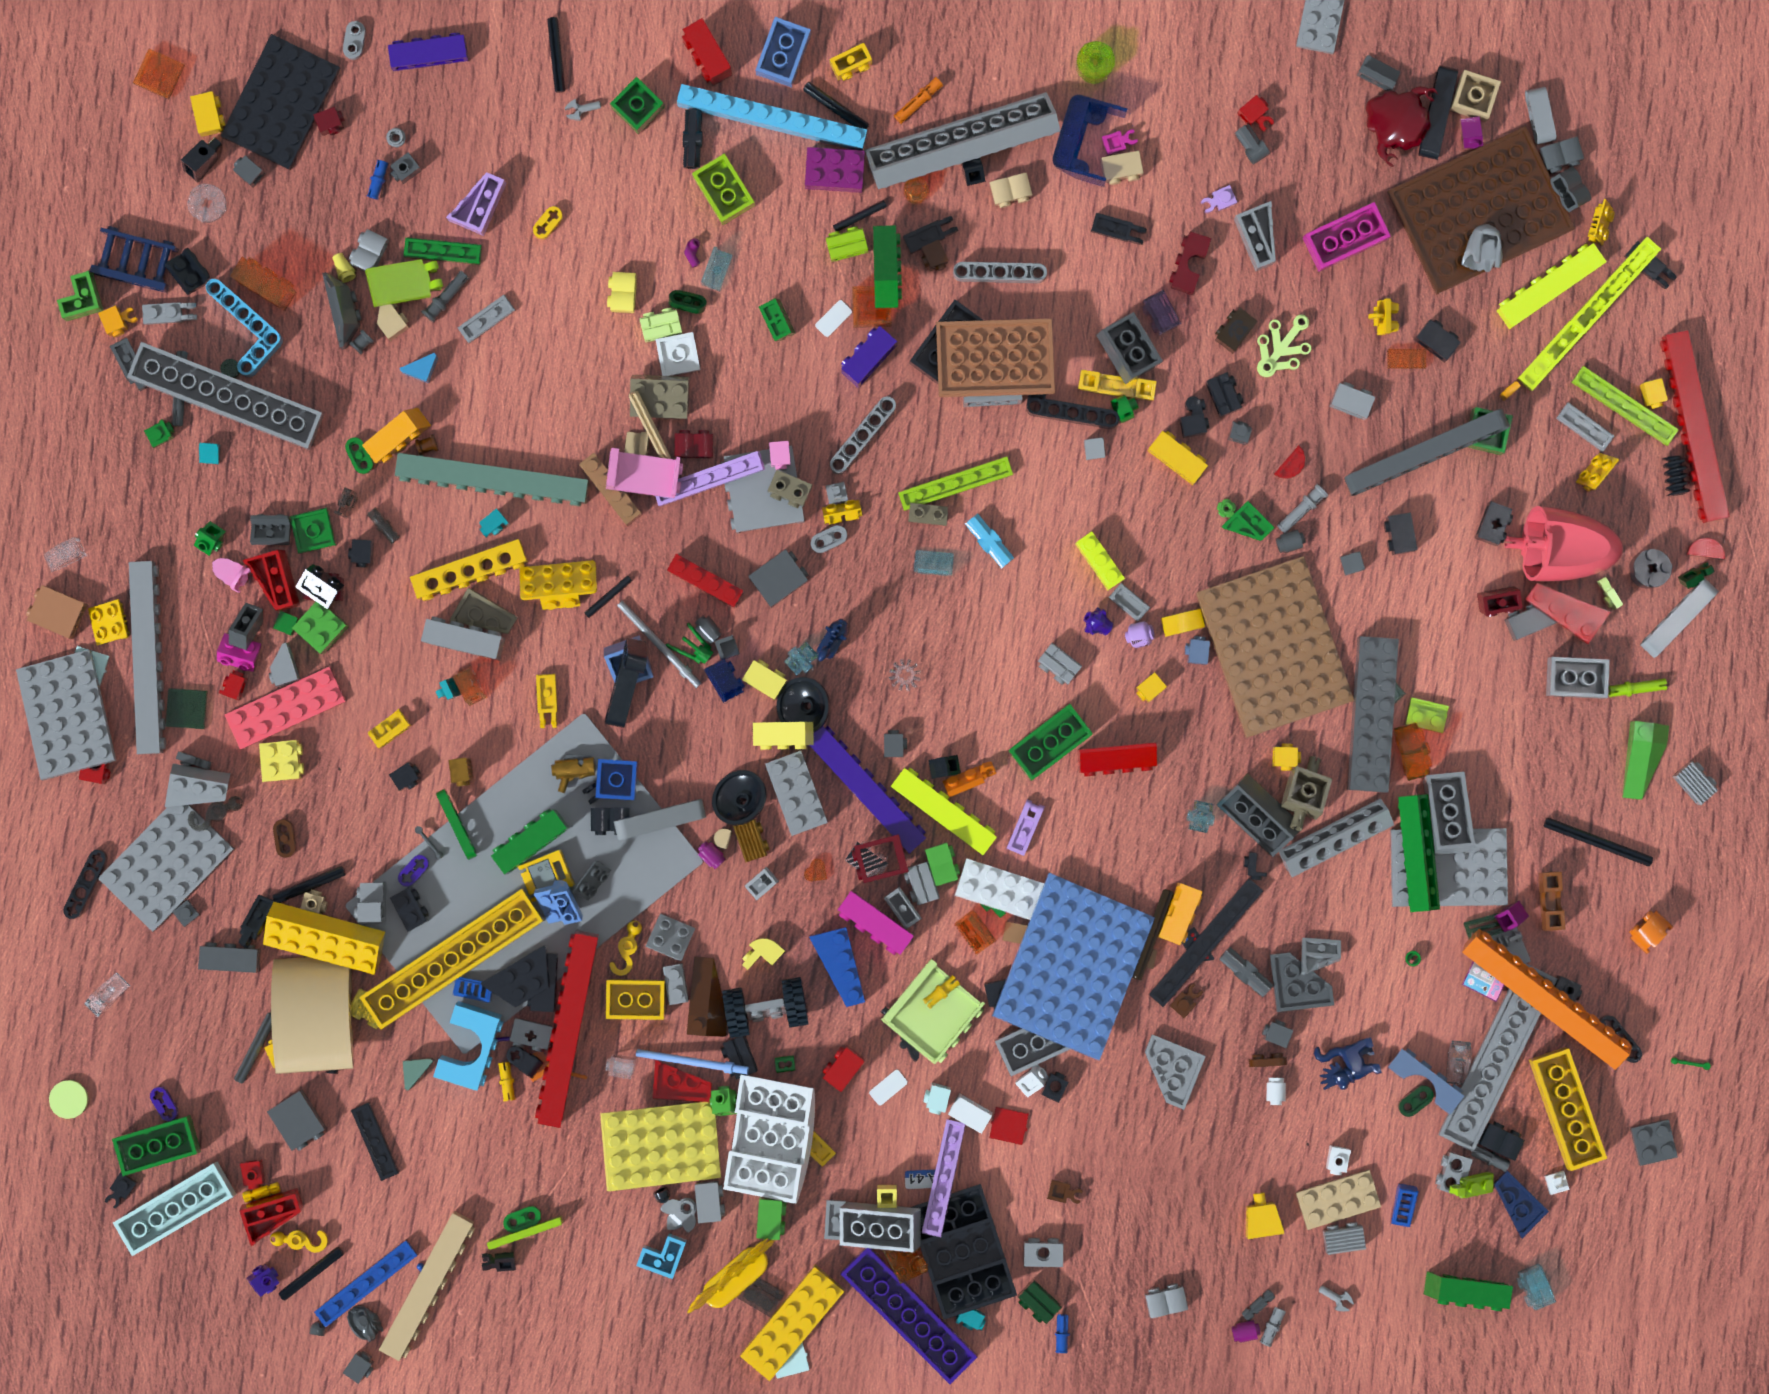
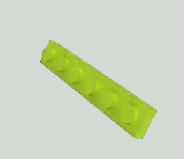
(1624, 405)
(956, 483)

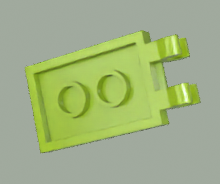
(402, 282)

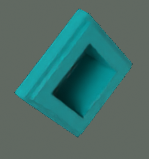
(209, 453)

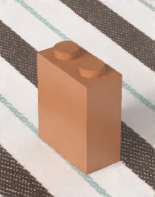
(56, 612)

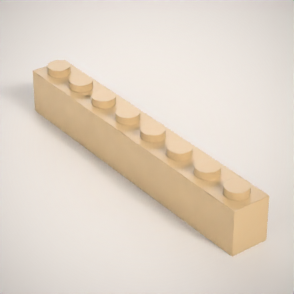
(427, 1285)

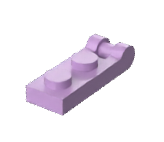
(1025, 828)

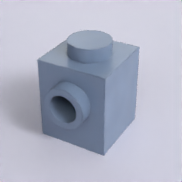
(1197, 650)

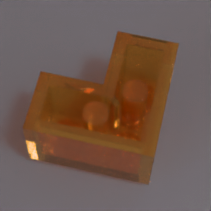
(1413, 751)

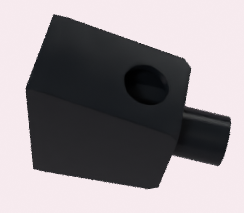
(201, 159)

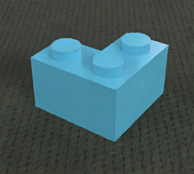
(664, 1261)

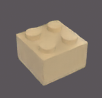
(1475, 95)

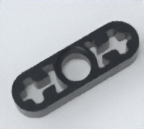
(1615, 1024)

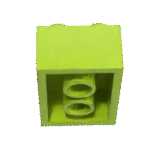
(723, 189)

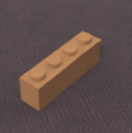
(617, 499)

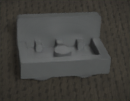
(270, 529)

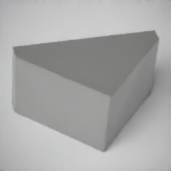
(761, 883)

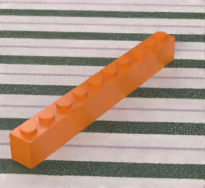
(1547, 999)

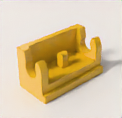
(389, 729)

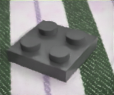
(1653, 1142)

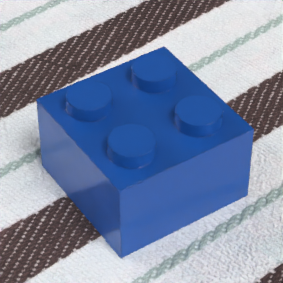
(616, 779)

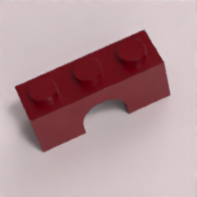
(1194, 246)

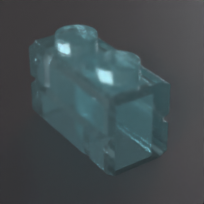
(1536, 1287)

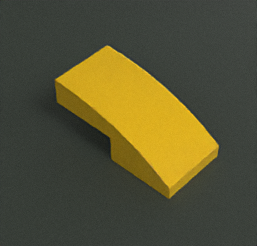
(1182, 622)

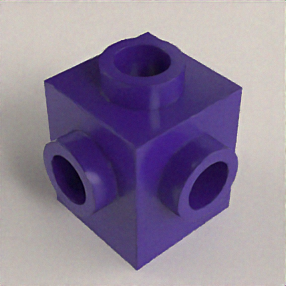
(263, 1279)

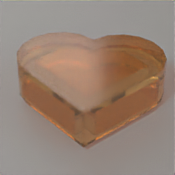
(816, 871)

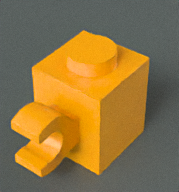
(114, 320)

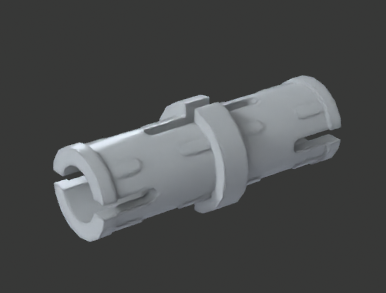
(1272, 1326)

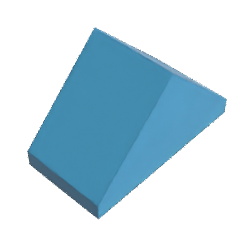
(422, 368)

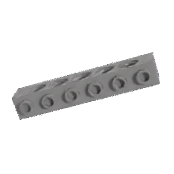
(1336, 837)

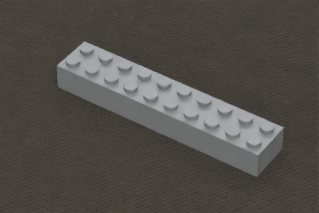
(962, 140)
(225, 395)

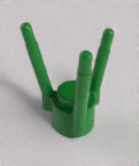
(702, 653)

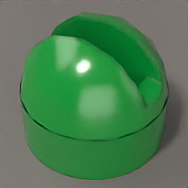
(1410, 955)

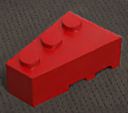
(275, 578)
(269, 1213)

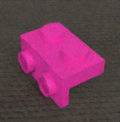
(238, 657)

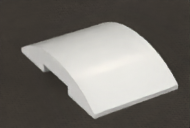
(771, 1139)

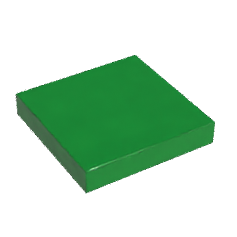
(312, 530)

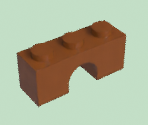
(1550, 901)

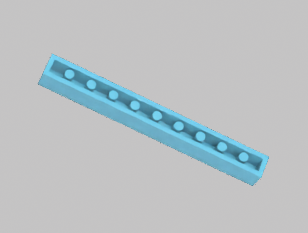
(772, 118)

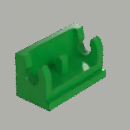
(777, 319)

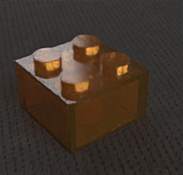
(864, 309)

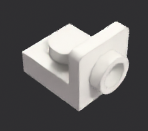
(1032, 1080)

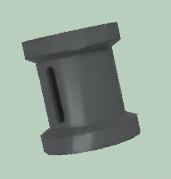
(361, 342)

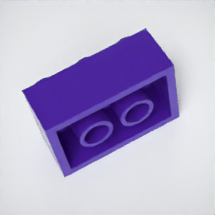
(868, 356)

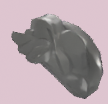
(364, 1322)

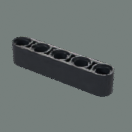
(1439, 111)

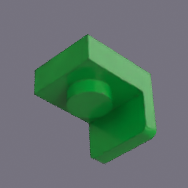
(160, 433)

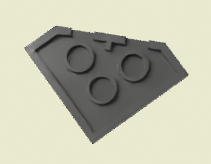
(1295, 990)

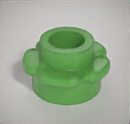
(1226, 513)

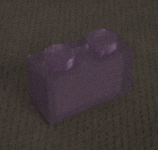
(1161, 313)

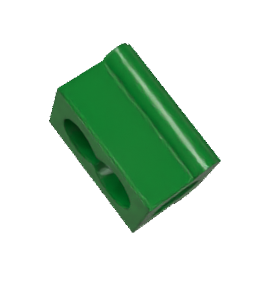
(786, 1068)

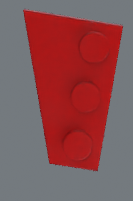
(678, 1085)

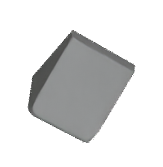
(1094, 448)

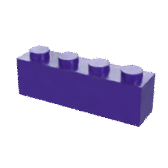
(428, 52)

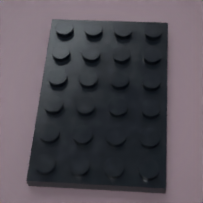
(280, 102)

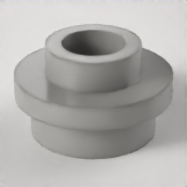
(391, 133)

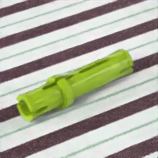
(1637, 687)

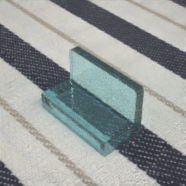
(716, 269)
(933, 563)

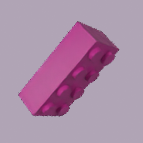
(1346, 237)
(875, 922)

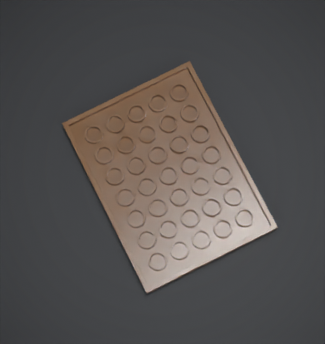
(1274, 647)

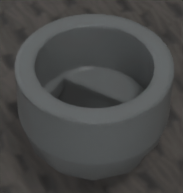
(317, 1329)

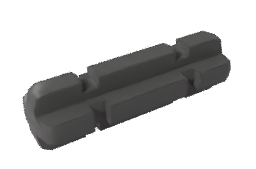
(1258, 1305)

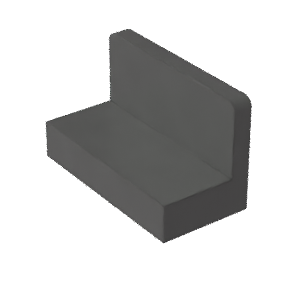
(1378, 73)

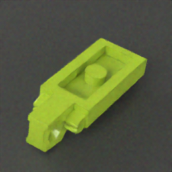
(1473, 1185)

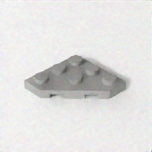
(1174, 1069)

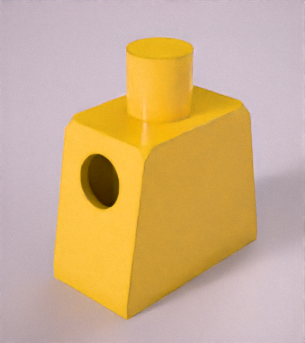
(1262, 1218)

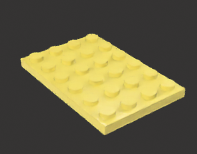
(660, 1145)

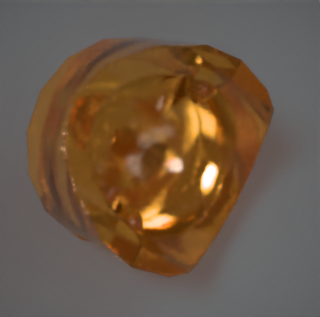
(916, 190)

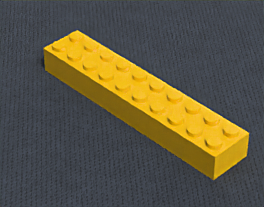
(451, 959)

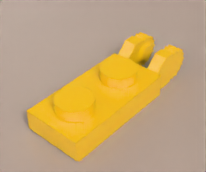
(547, 698)

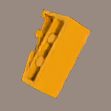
(396, 435)

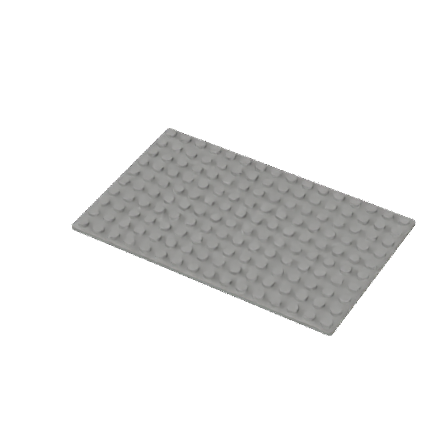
(465, 889)

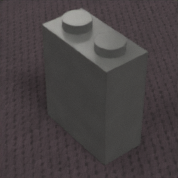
(779, 578)
(297, 1121)

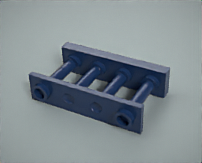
(139, 277)

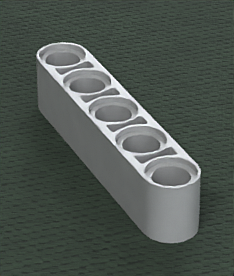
(1009, 276)
(864, 426)
(1679, 618)
(659, 819)

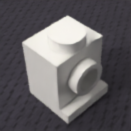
(1334, 1153)

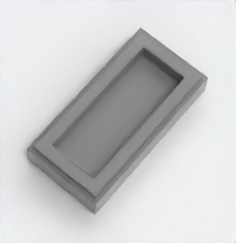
(1129, 602)

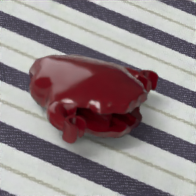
(1398, 120)

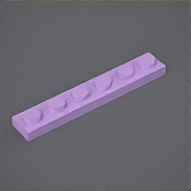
(716, 476)
(943, 1178)

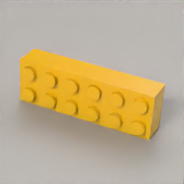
(323, 938)
(1567, 1109)
(792, 1322)

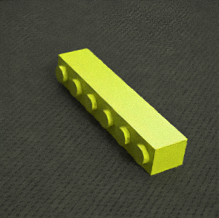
(1551, 286)
(943, 811)

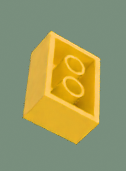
(635, 999)

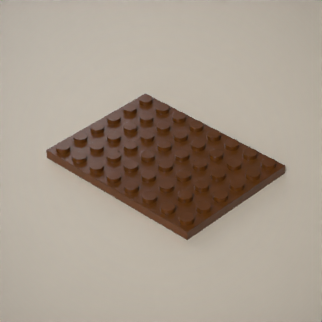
(1491, 185)

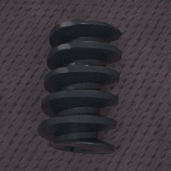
(1676, 475)

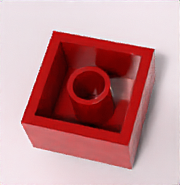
(843, 1068)

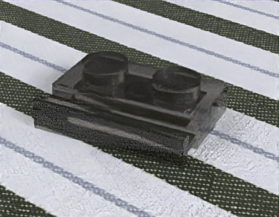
(347, 500)
(762, 1296)

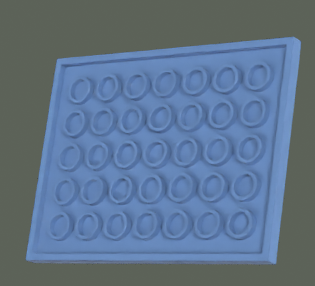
(1073, 966)

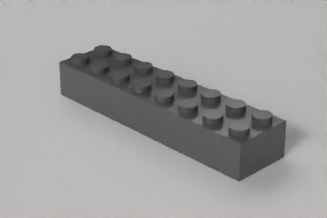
(1372, 714)

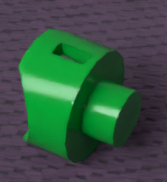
(1124, 408)

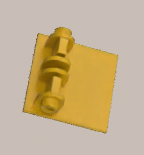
(1603, 216)
(1596, 471)
(108, 622)

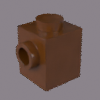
(934, 256)

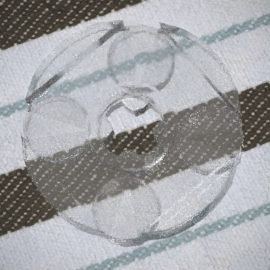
(196, 199)

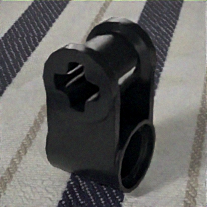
(526, 1063)

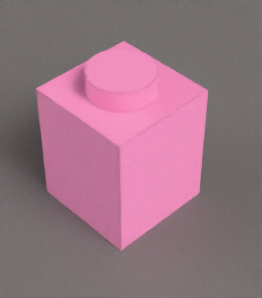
(780, 455)

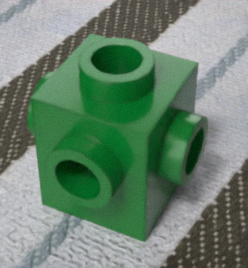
(209, 538)

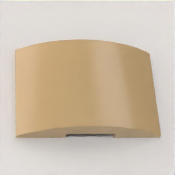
(311, 1015)

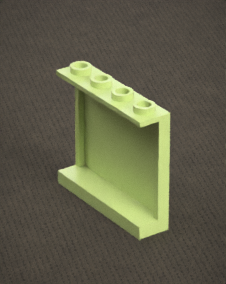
(935, 1028)

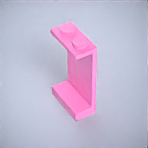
(643, 474)

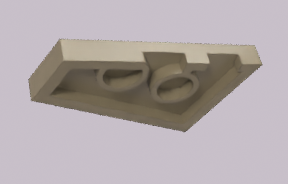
(481, 612)

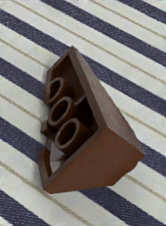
(706, 1004)

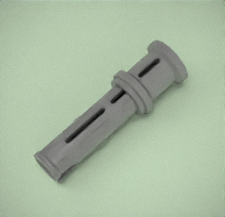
(1309, 502)

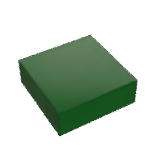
(285, 623)

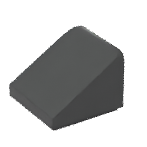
(1352, 563)

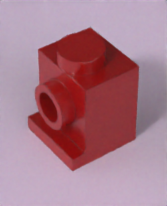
(234, 685)
(256, 1167)

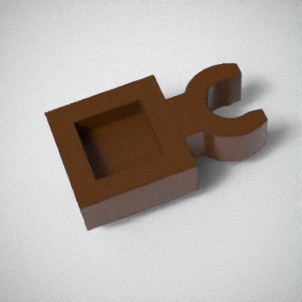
(1184, 1002)
(1060, 1191)

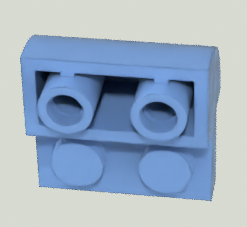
(558, 903)

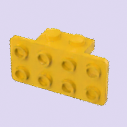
(558, 583)

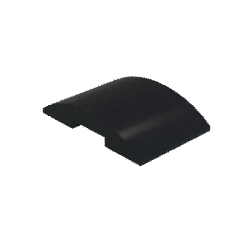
(968, 1259)

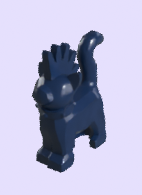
(832, 640)
(1353, 1061)

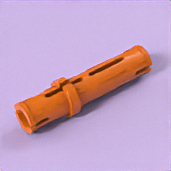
(925, 94)

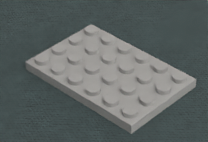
(66, 715)
(165, 865)
(1462, 877)

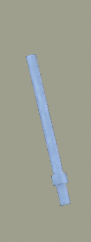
(727, 1067)

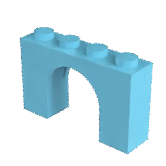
(485, 1025)

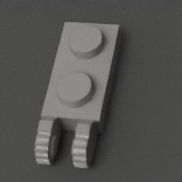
(167, 313)

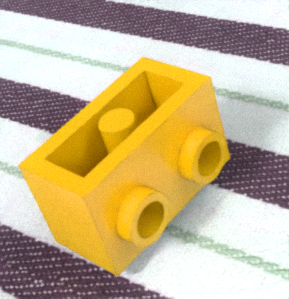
(850, 62)

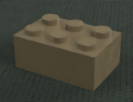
(662, 395)

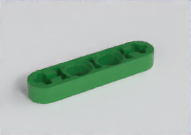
(456, 824)

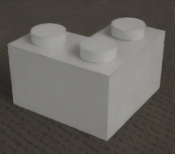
(372, 902)

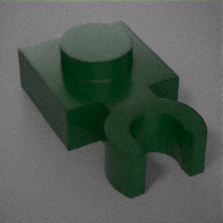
(1694, 576)

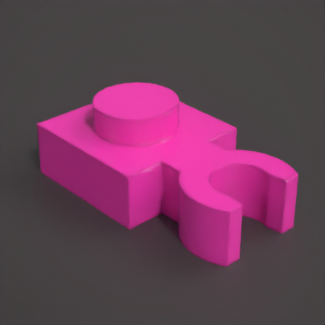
(1116, 142)

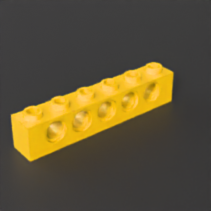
(421, 580)

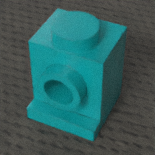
(493, 523)
(972, 1319)

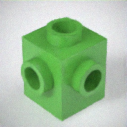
(723, 1101)

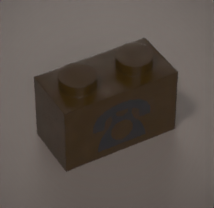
(1236, 329)

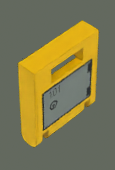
(542, 872)

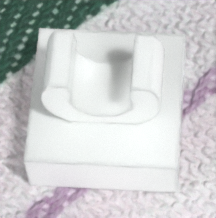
(1556, 1182)

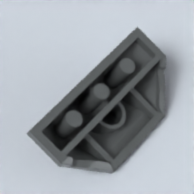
(343, 309)

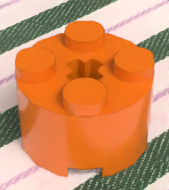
(1651, 931)

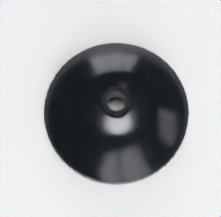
(795, 697)
(731, 794)

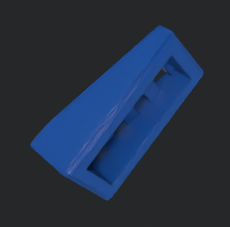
(488, 994)
(1403, 1188)

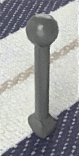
(419, 830)

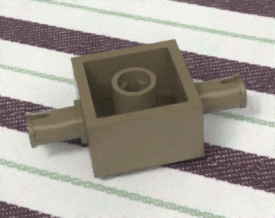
(1306, 793)

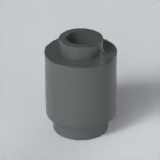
(1290, 541)
(707, 629)

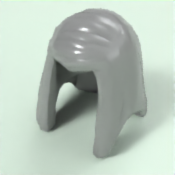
(1483, 249)

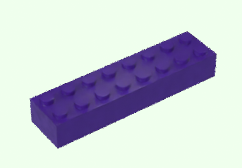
(909, 1314)

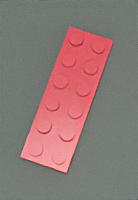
(285, 708)

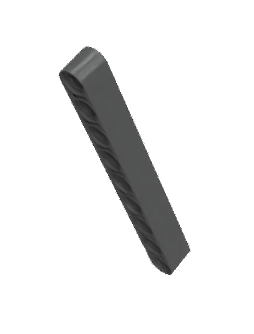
(1427, 452)

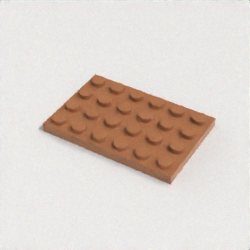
(995, 357)

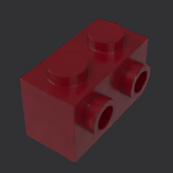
(1499, 601)

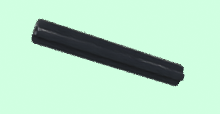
(556, 56)
(835, 106)
(309, 884)
(311, 1273)

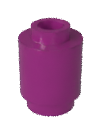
(711, 854)
(1245, 1331)

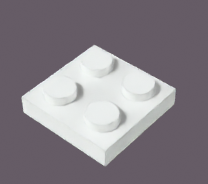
(678, 354)

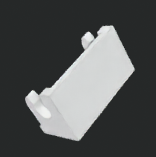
(970, 1113)

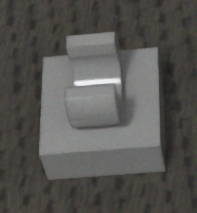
(836, 493)

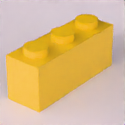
(1178, 457)

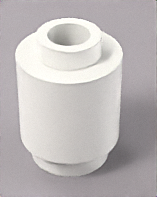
(1276, 1091)

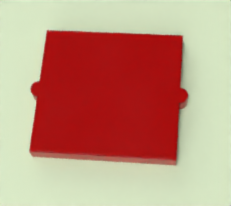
(1008, 1125)

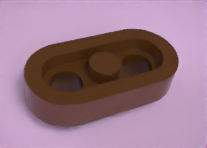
(284, 838)
(1275, 1060)

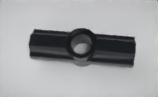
(692, 139)

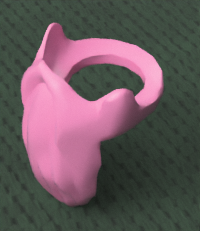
(231, 573)

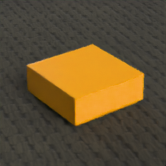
(1509, 390)

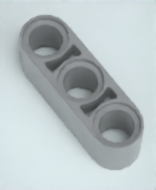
(1540, 115)

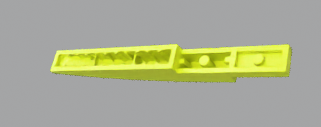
(1589, 313)

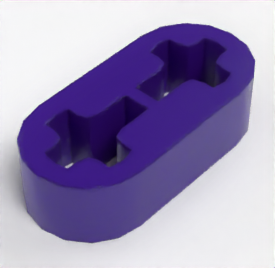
(410, 867)
(160, 1106)

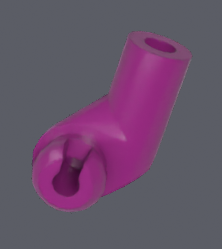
(691, 250)

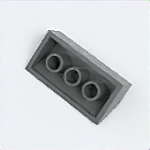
(1258, 815)

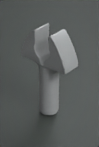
(581, 109)
(1335, 1297)

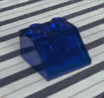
(724, 680)

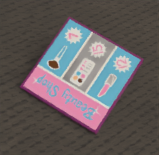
(1482, 982)

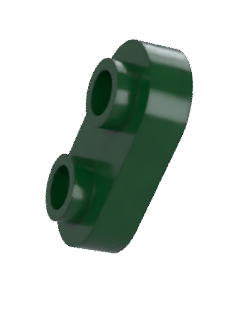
(687, 301)
(1415, 1101)

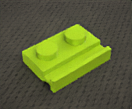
(1427, 715)

